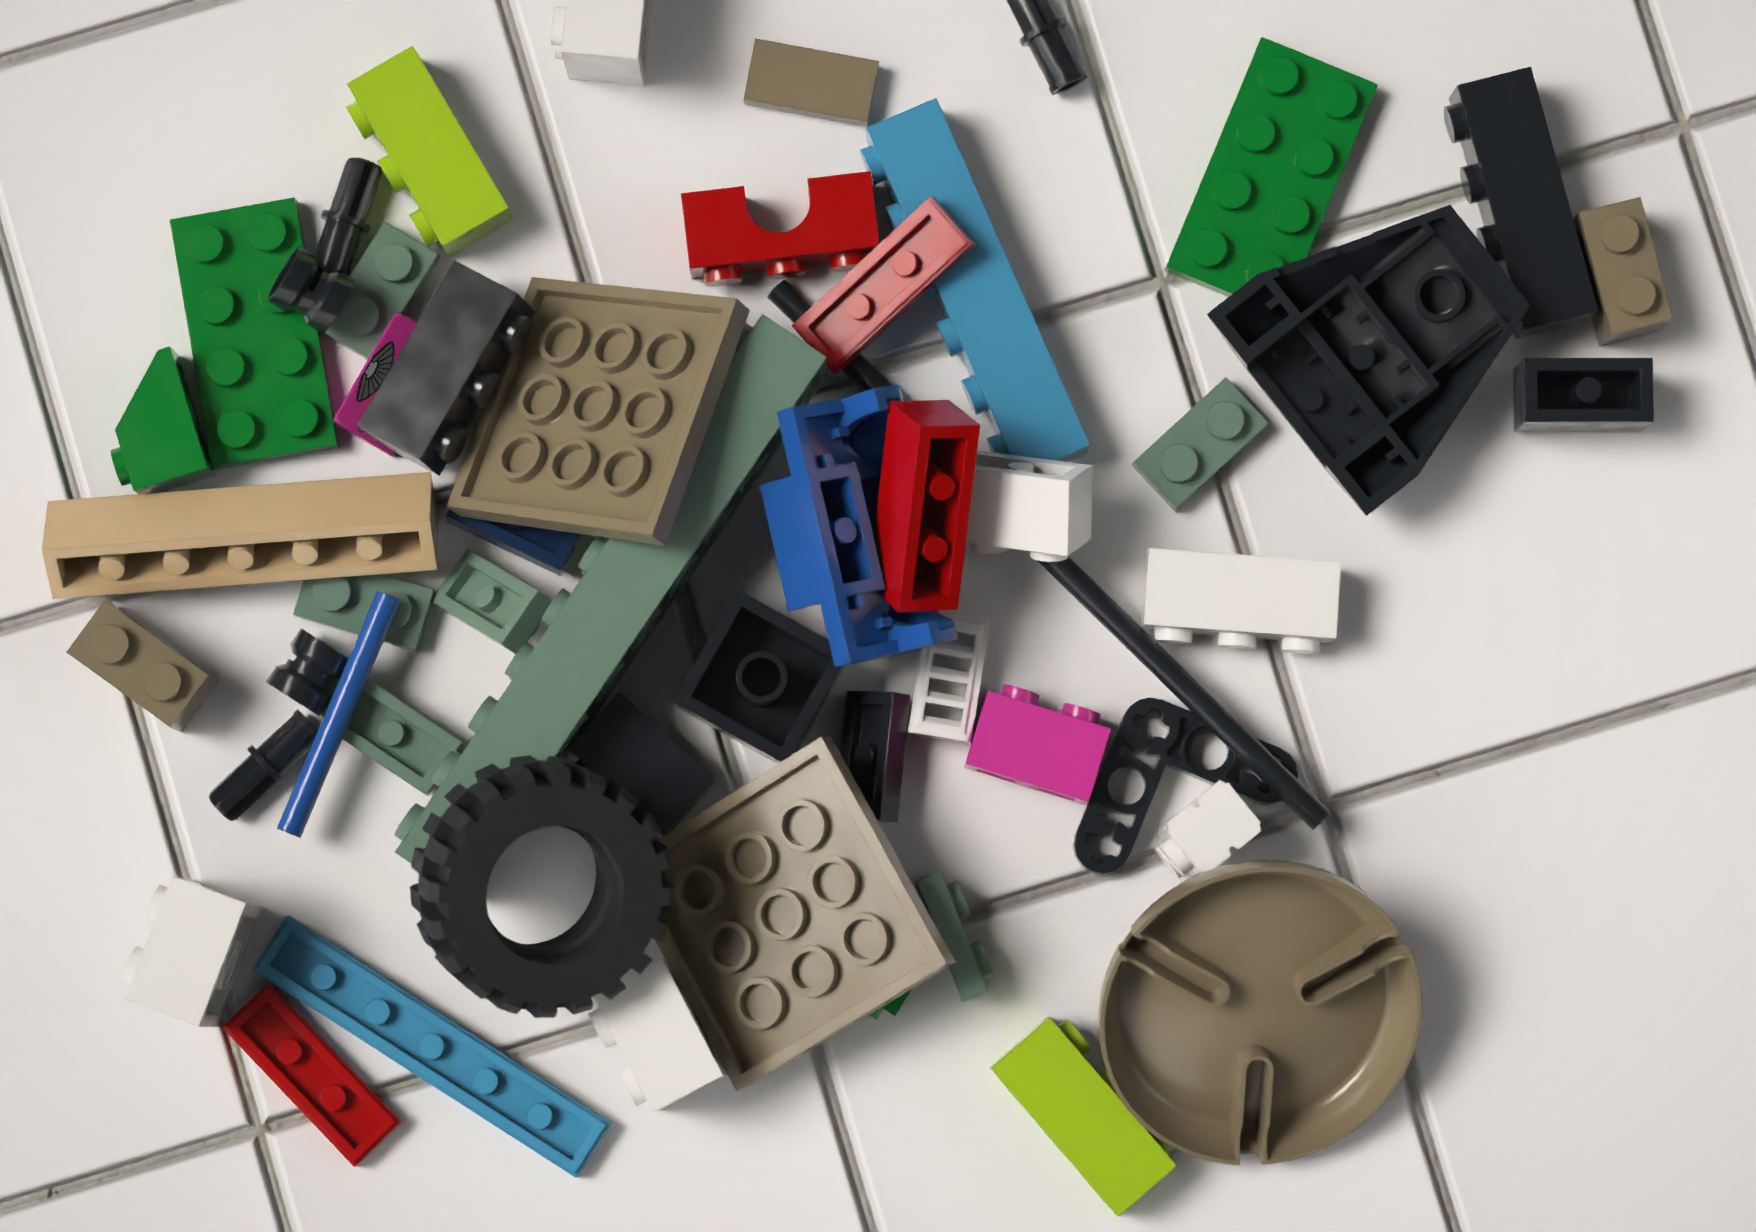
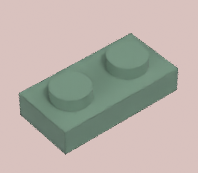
(384, 283)
(1200, 444)
(346, 601)
(492, 601)
(399, 737)
(946, 908)

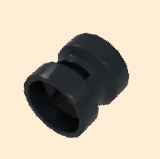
(311, 290)
(308, 675)

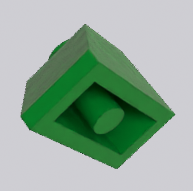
(161, 432)

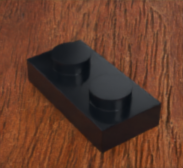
(876, 747)

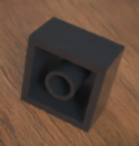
(760, 679)

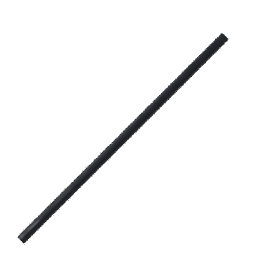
(1127, 631)

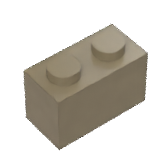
(1622, 271)
(142, 666)

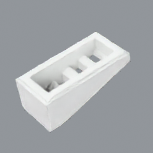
(941, 728)

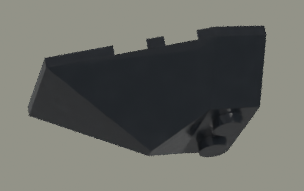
(1375, 345)

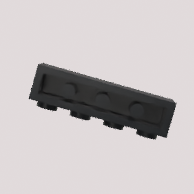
(1521, 197)

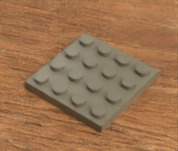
(600, 411)
(791, 915)

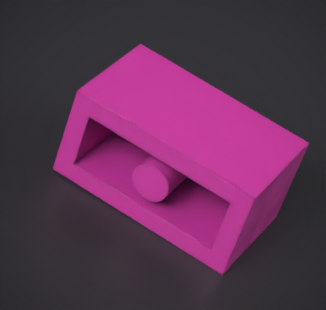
(1038, 745)

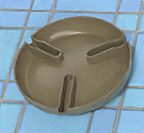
(1259, 1012)

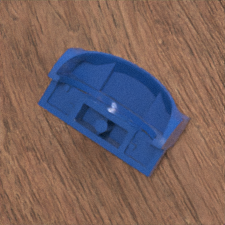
(826, 528)

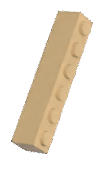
(241, 535)

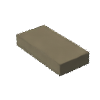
(811, 82)

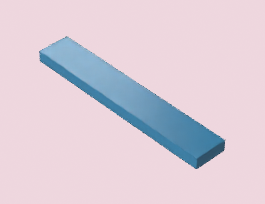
(432, 1046)

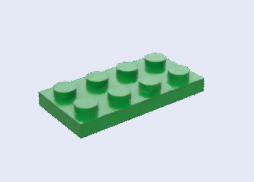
(1271, 169)
(253, 363)

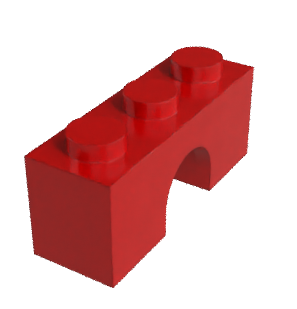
(728, 242)

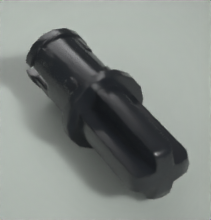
(1048, 43)
(348, 215)
(264, 767)

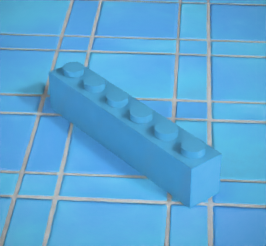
(980, 295)

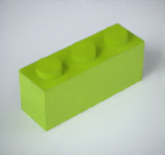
(427, 153)
(1083, 1114)

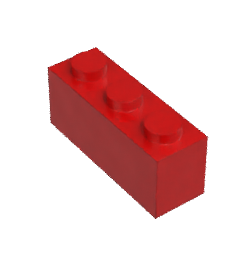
(925, 503)

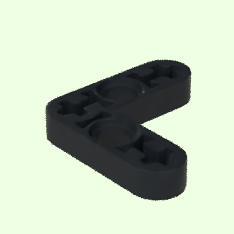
(1170, 751)

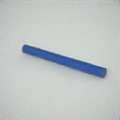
(338, 714)

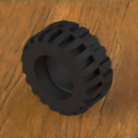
(607, 935)

